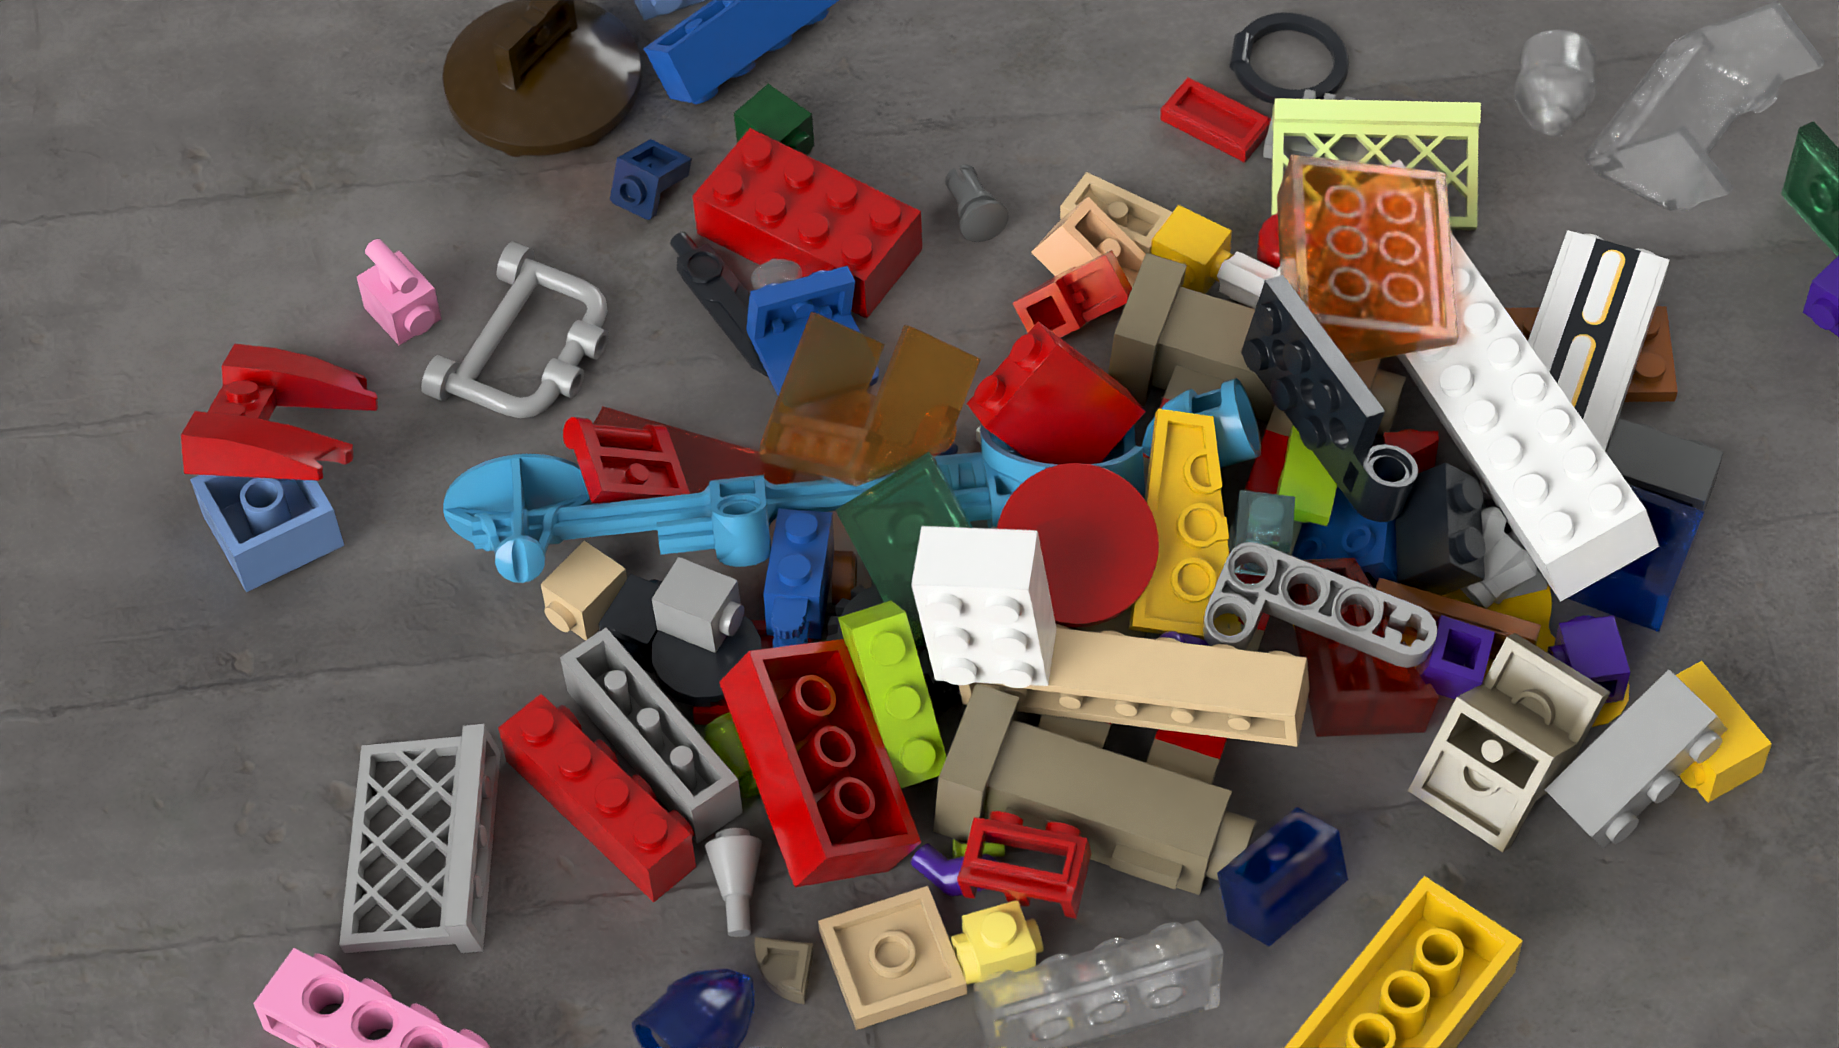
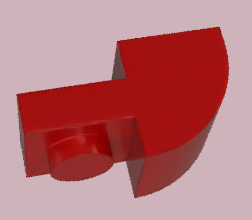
(1075, 296)

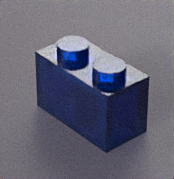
(1283, 876)

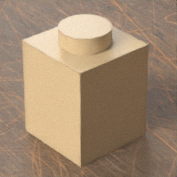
(582, 590)

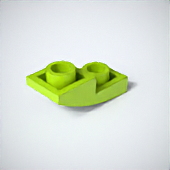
(1307, 482)

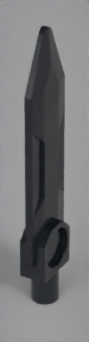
(718, 292)

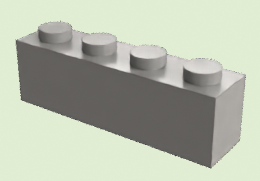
(651, 734)

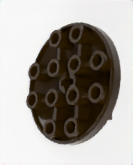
(542, 76)

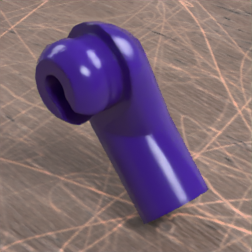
(941, 870)

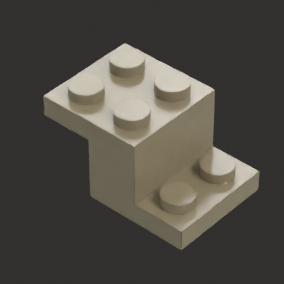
(1508, 741)

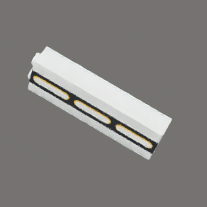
(1596, 326)

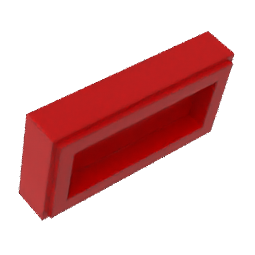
(1215, 119)

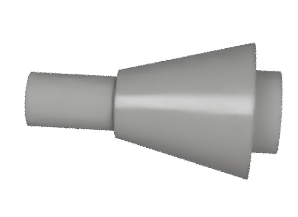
(734, 863)

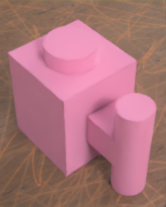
(397, 294)

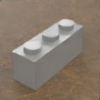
(1637, 760)

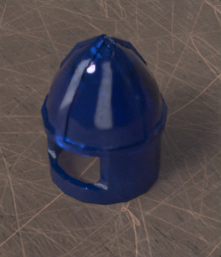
(699, 1012)

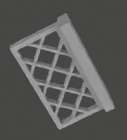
(468, 848)

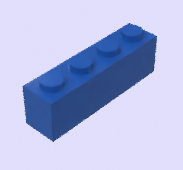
(725, 41)

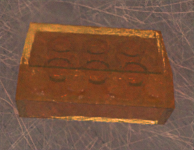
(1369, 254)

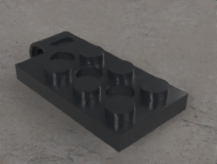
(1326, 402)

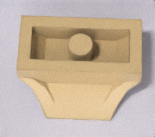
(1131, 213)

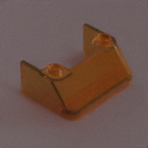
(843, 434)

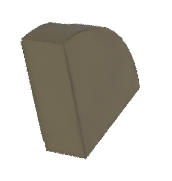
(785, 966)

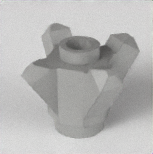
(1506, 564)

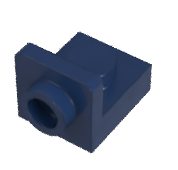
(644, 174)

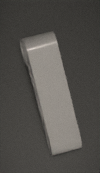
(1321, 616)

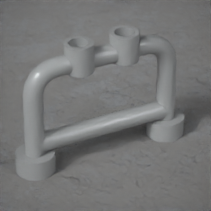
(560, 375)

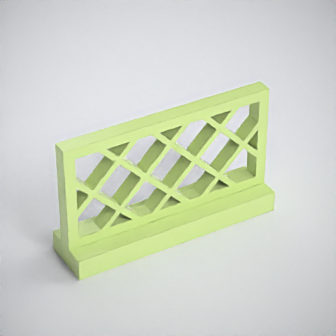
(1383, 120)

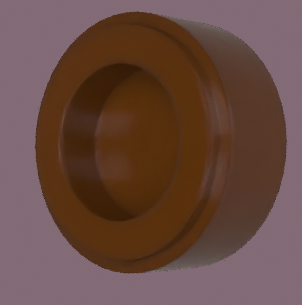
(843, 575)

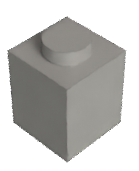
(698, 605)

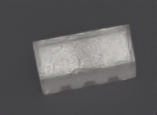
(1103, 990)

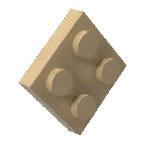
(892, 957)

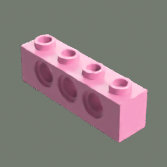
(308, 984)

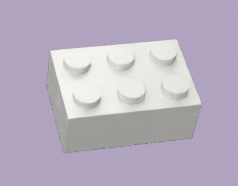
(984, 606)

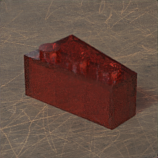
(1352, 689)

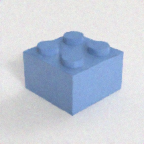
(267, 523)

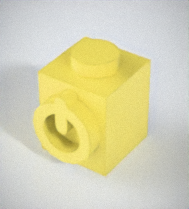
(996, 942)

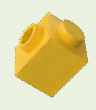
(1196, 243)

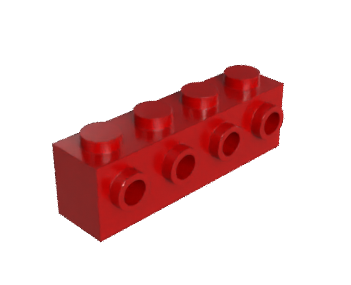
(598, 796)

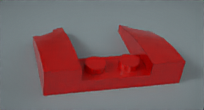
(236, 429)

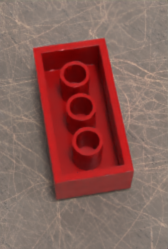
(793, 208)
(819, 762)

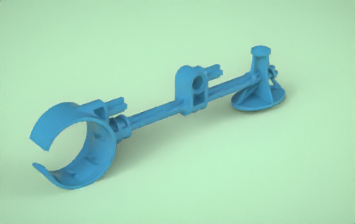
(539, 500)

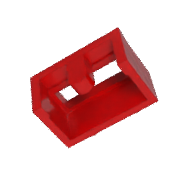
(1023, 882)

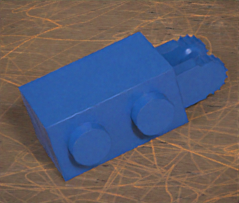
(798, 576)

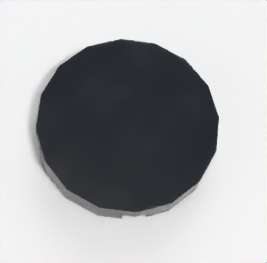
(694, 673)

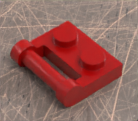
(625, 473)

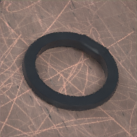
(1276, 22)

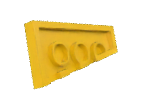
(1190, 524)

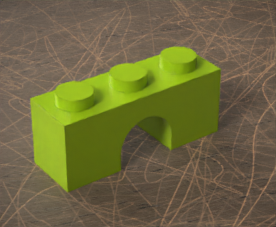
(896, 690)

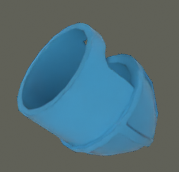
(1233, 421)

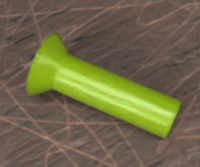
(992, 849)

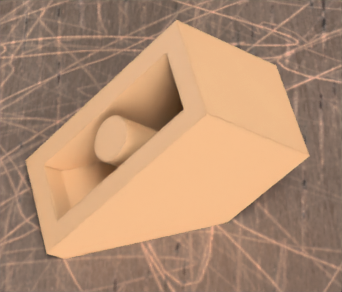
(1084, 236)

